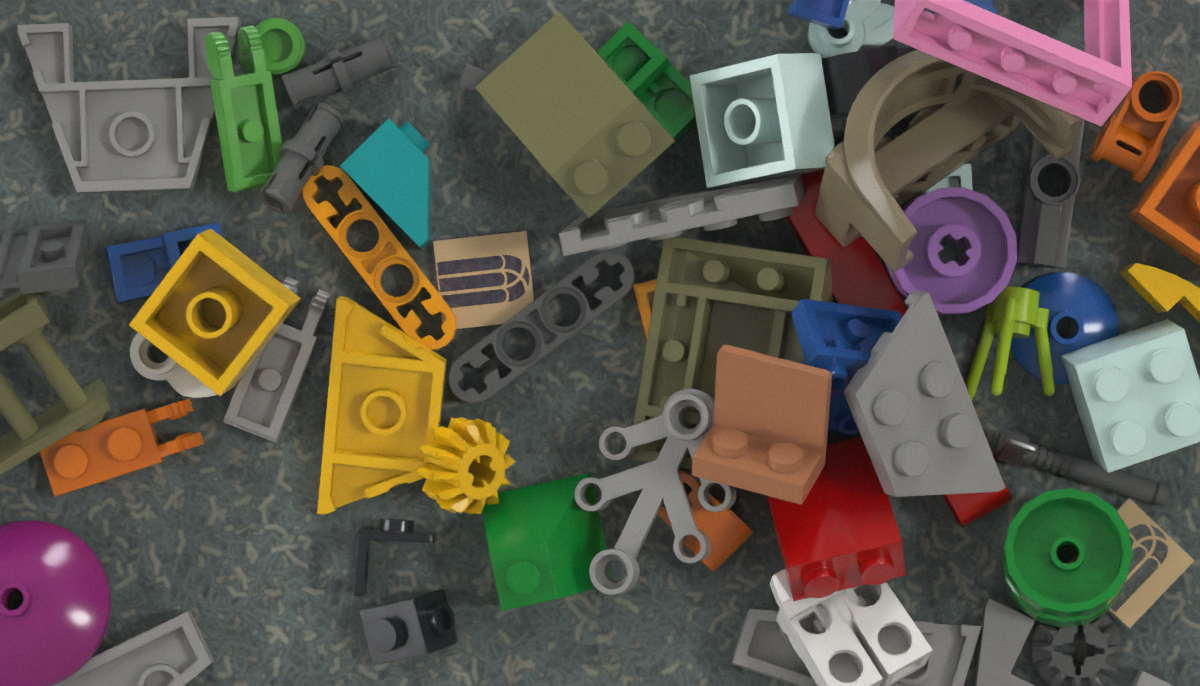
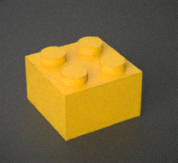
(214, 311)

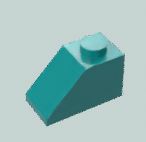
(397, 177)

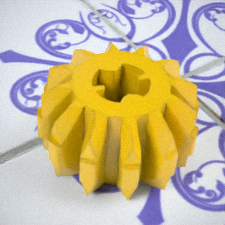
(465, 465)

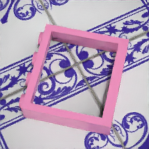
(1024, 60)

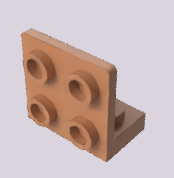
(766, 425)

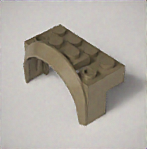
(876, 176)

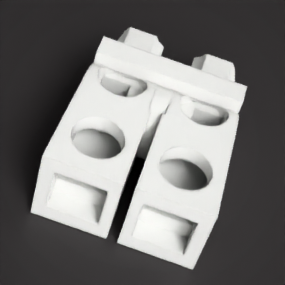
(851, 635)

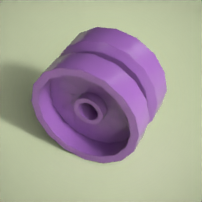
(983, 244)

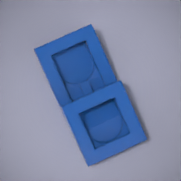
(141, 265)

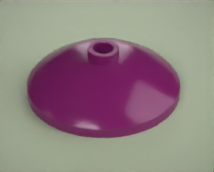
(62, 605)

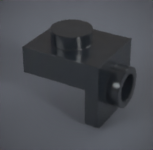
(409, 627)

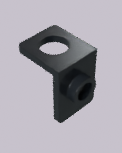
(389, 530)

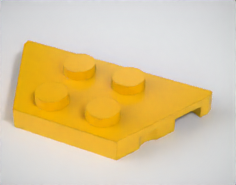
(379, 407)

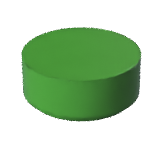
(282, 45)

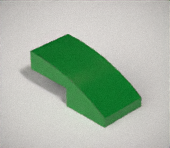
(651, 79)

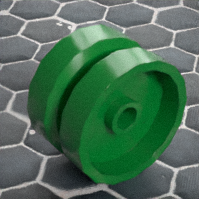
(1082, 528)

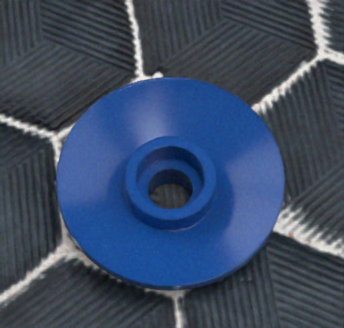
(1074, 298)

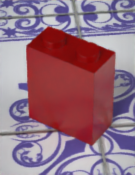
(842, 529)

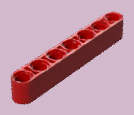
(863, 282)

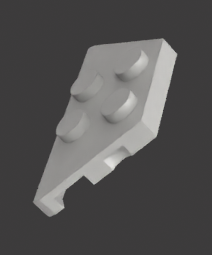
(920, 412)

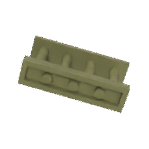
(80, 409)

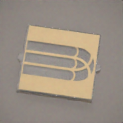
(1154, 565)

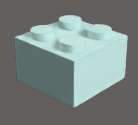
(762, 119)
(1136, 394)

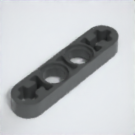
(536, 320)

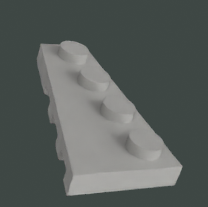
(672, 215)
(768, 651)
(159, 657)

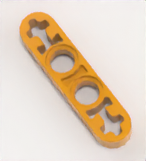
(385, 254)

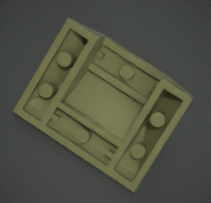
(717, 298)

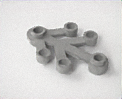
(659, 483)

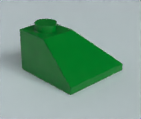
(542, 542)

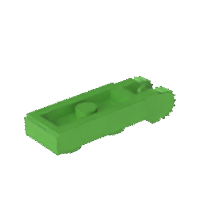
(244, 110)

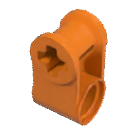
(1137, 128)
(724, 528)

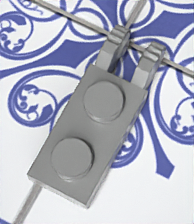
(274, 377)

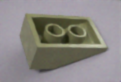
(574, 114)

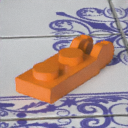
(114, 448)

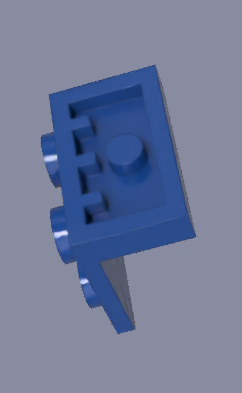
(840, 341)

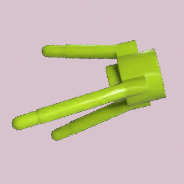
(1012, 317)

